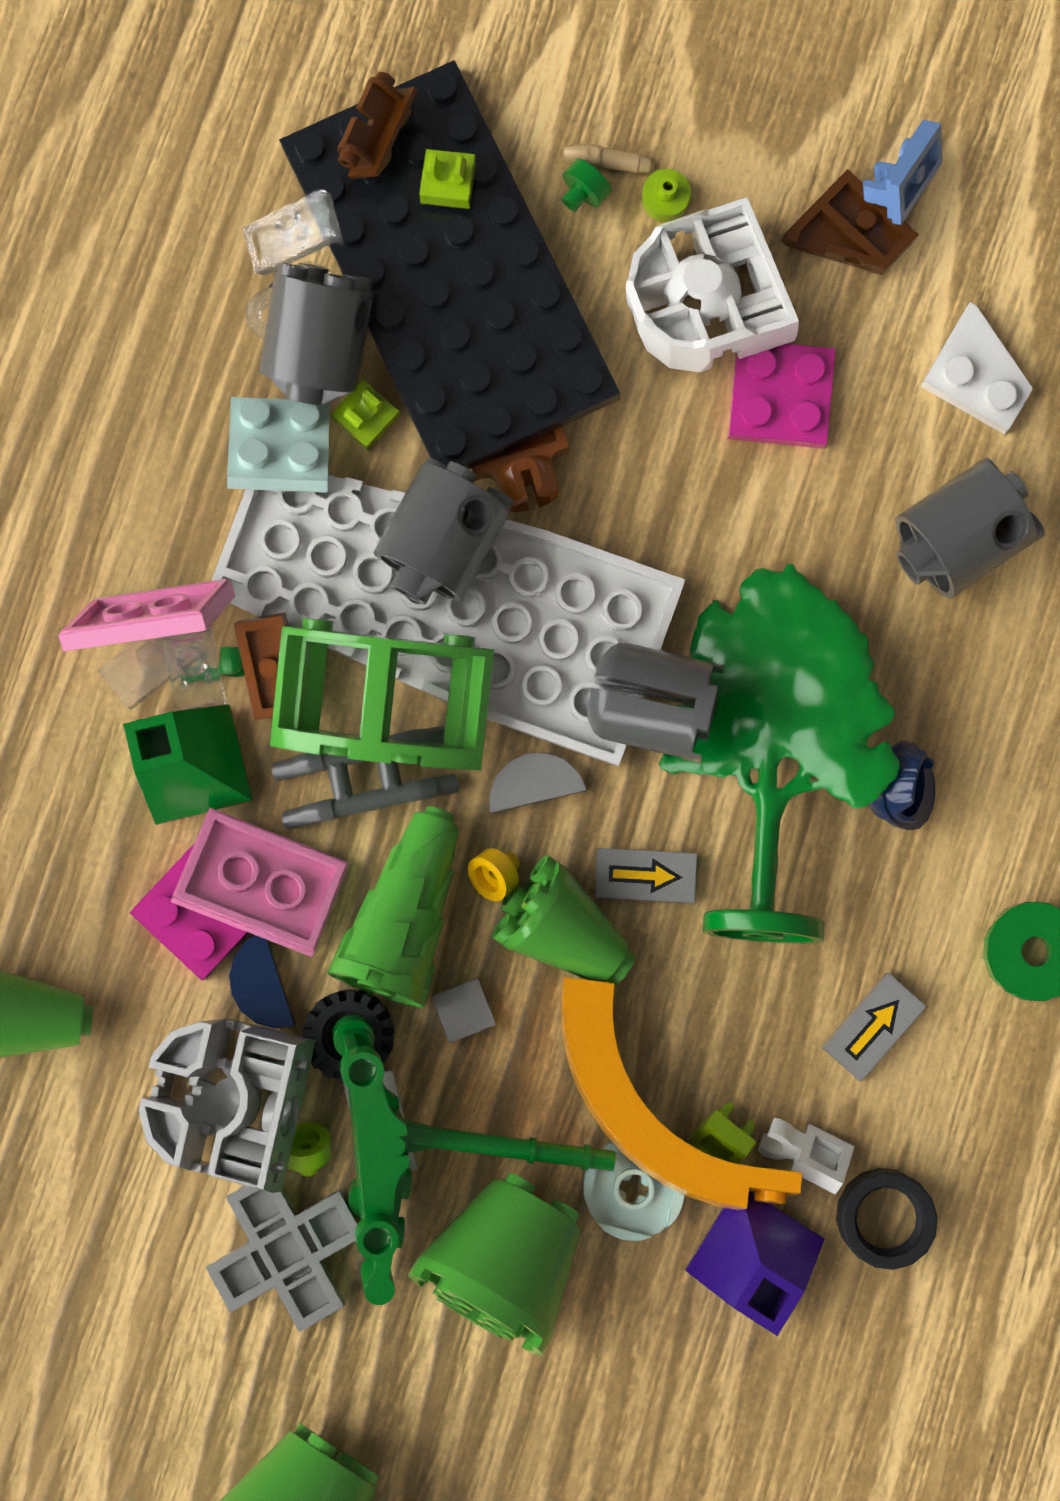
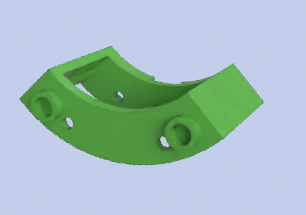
(301, 693)

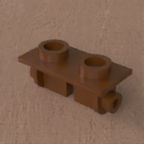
(368, 146)

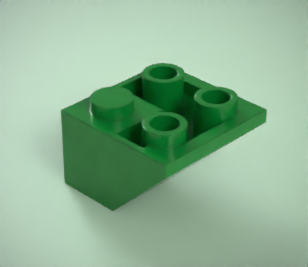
(188, 762)

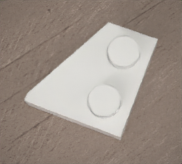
(978, 373)

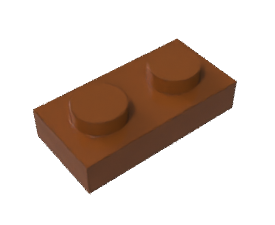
(259, 652)

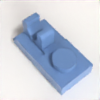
(902, 183)

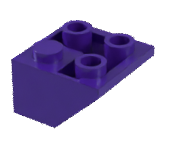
(757, 1261)

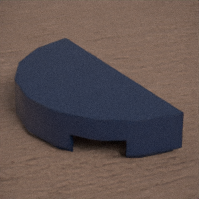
(258, 985)

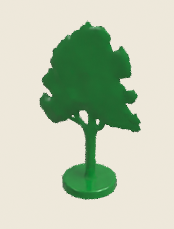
(793, 691)

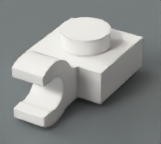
(814, 1153)

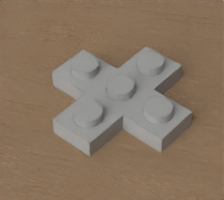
(285, 1253)

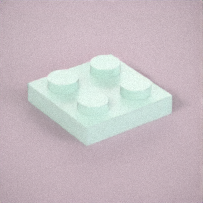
(278, 445)

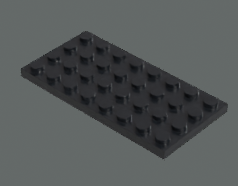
(461, 295)

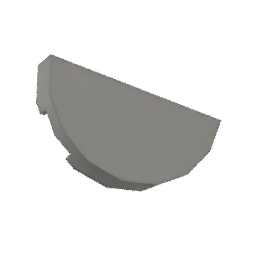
(533, 780)

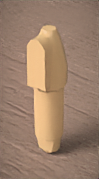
(608, 158)

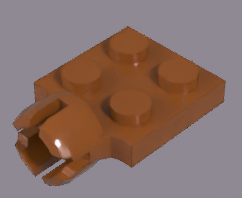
(527, 466)

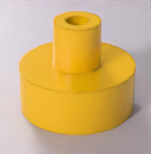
(494, 873)

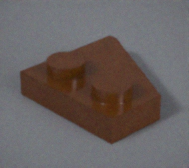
(850, 229)

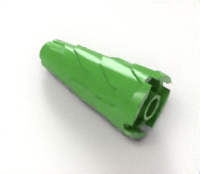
(401, 919)

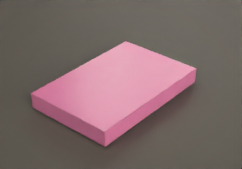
(147, 615)
(260, 882)

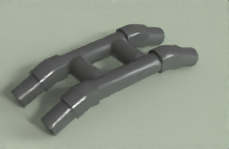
(345, 802)

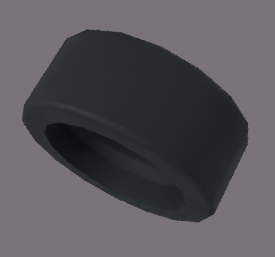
(925, 1224)

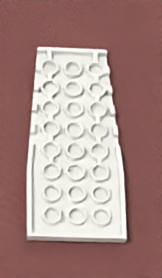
(535, 601)

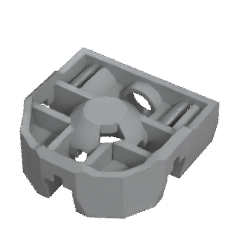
(228, 1108)

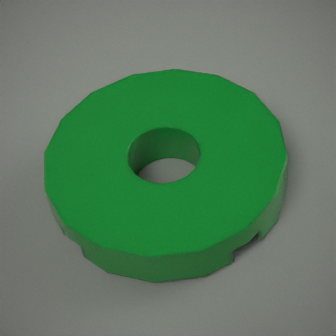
(1004, 951)

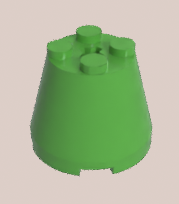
(504, 1262)
(305, 1470)

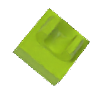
(447, 178)
(365, 415)
(722, 1138)

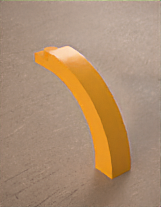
(632, 1127)

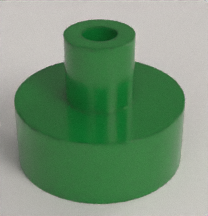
(585, 185)

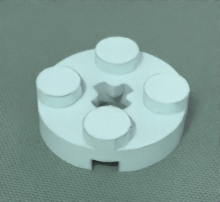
(629, 1219)

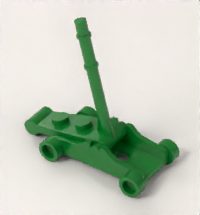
(382, 1155)

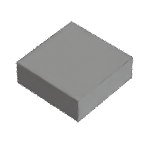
(464, 1010)

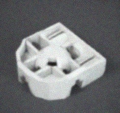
(722, 240)

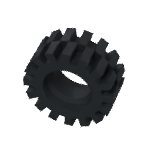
(341, 1004)

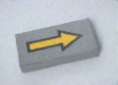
(645, 875)
(873, 1026)

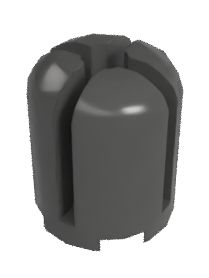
(657, 677)

